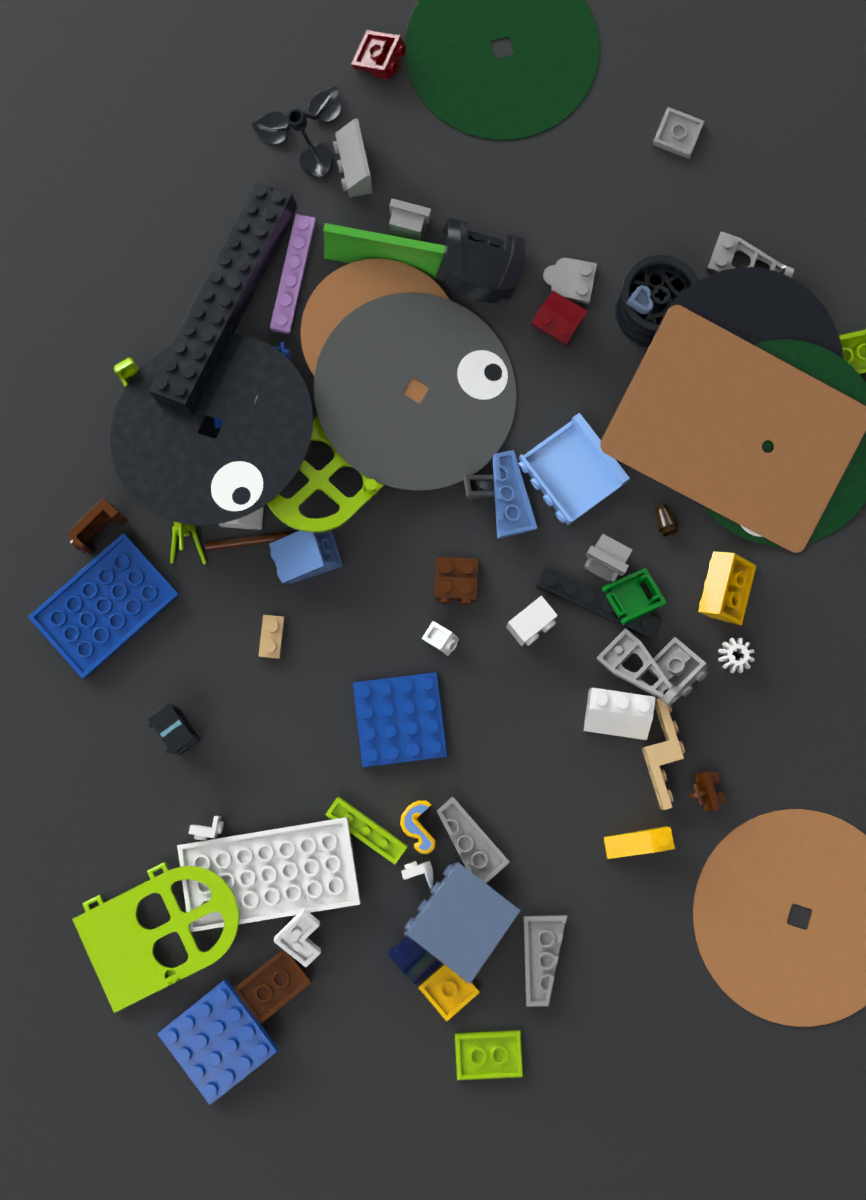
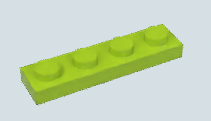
(368, 830)

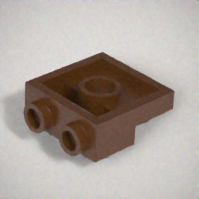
(456, 580)

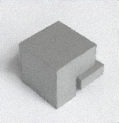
(408, 220)
(607, 558)

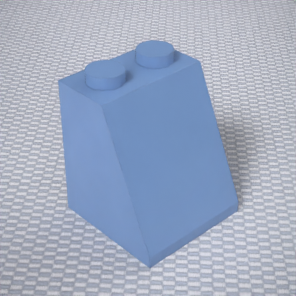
(305, 555)

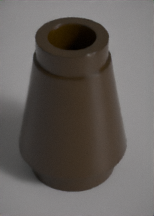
(666, 522)

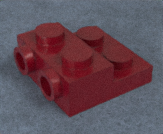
(379, 54)

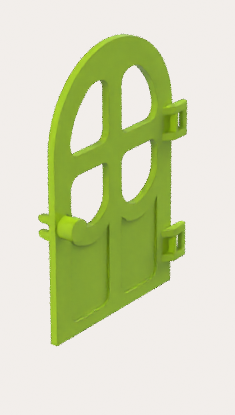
(288, 509)
(125, 949)

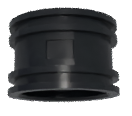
(673, 279)

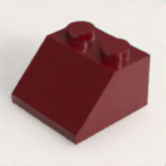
(559, 318)

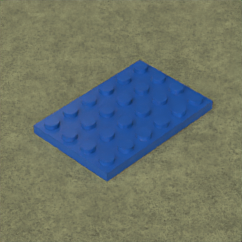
(103, 606)

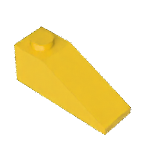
(639, 842)

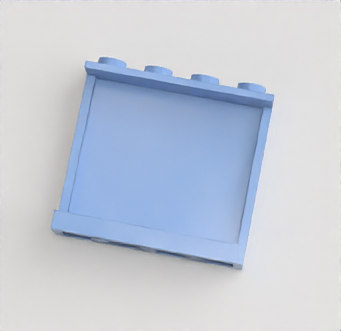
(572, 470)

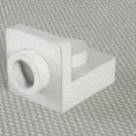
(440, 638)

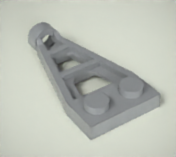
(729, 244)
(620, 650)

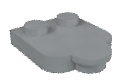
(571, 279)

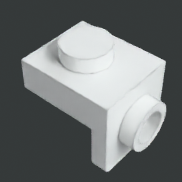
(202, 832)

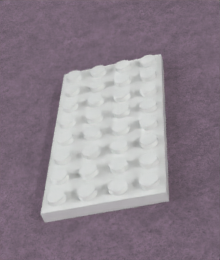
(276, 871)

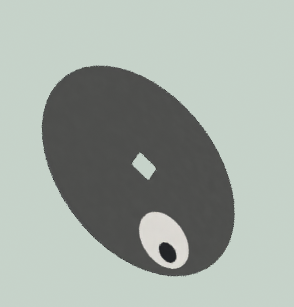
(387, 433)

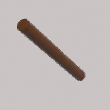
(244, 541)

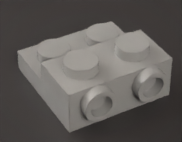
(680, 666)

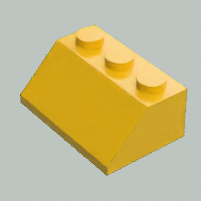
(727, 587)

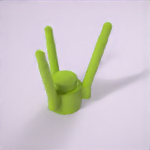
(182, 531)

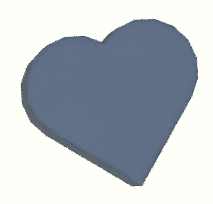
(641, 300)

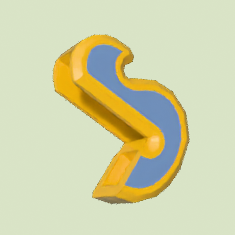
(414, 829)

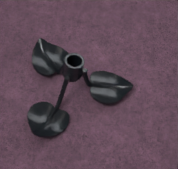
(274, 125)

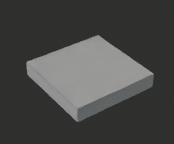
(678, 132)

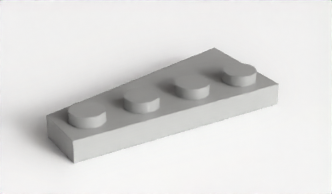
(471, 843)
(541, 951)

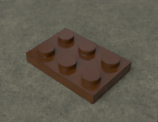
(272, 985)

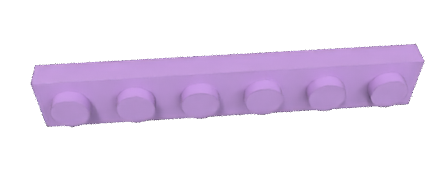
(292, 274)

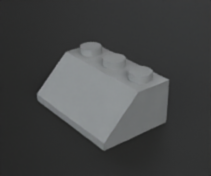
(353, 160)

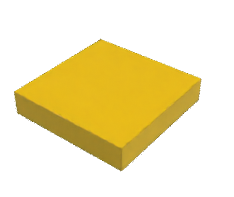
(447, 991)

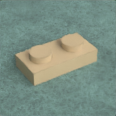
(271, 636)

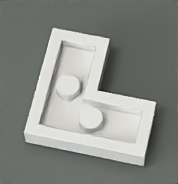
(294, 938)

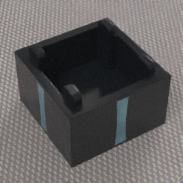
(174, 729)

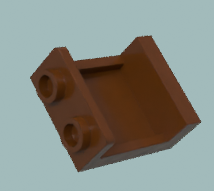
(93, 523)

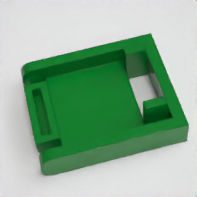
(629, 598)

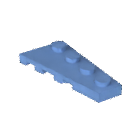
(511, 499)

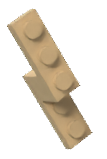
(663, 753)

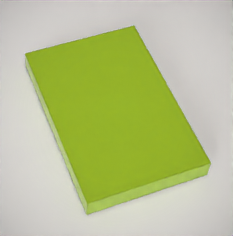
(488, 1055)

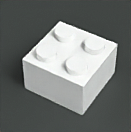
(531, 621)

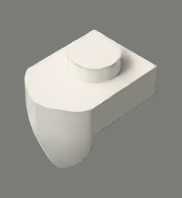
(412, 869)

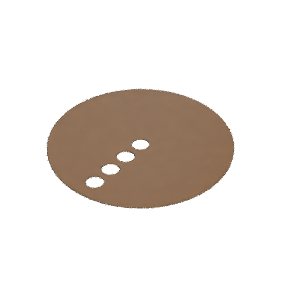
(351, 288)

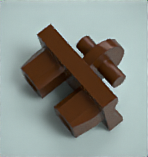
(705, 791)

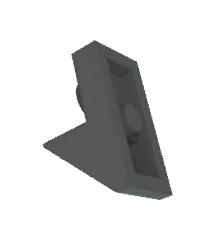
(479, 486)

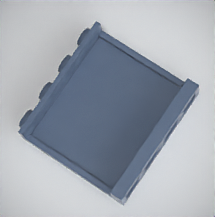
(461, 921)

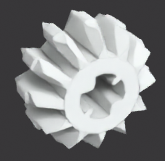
(742, 651)

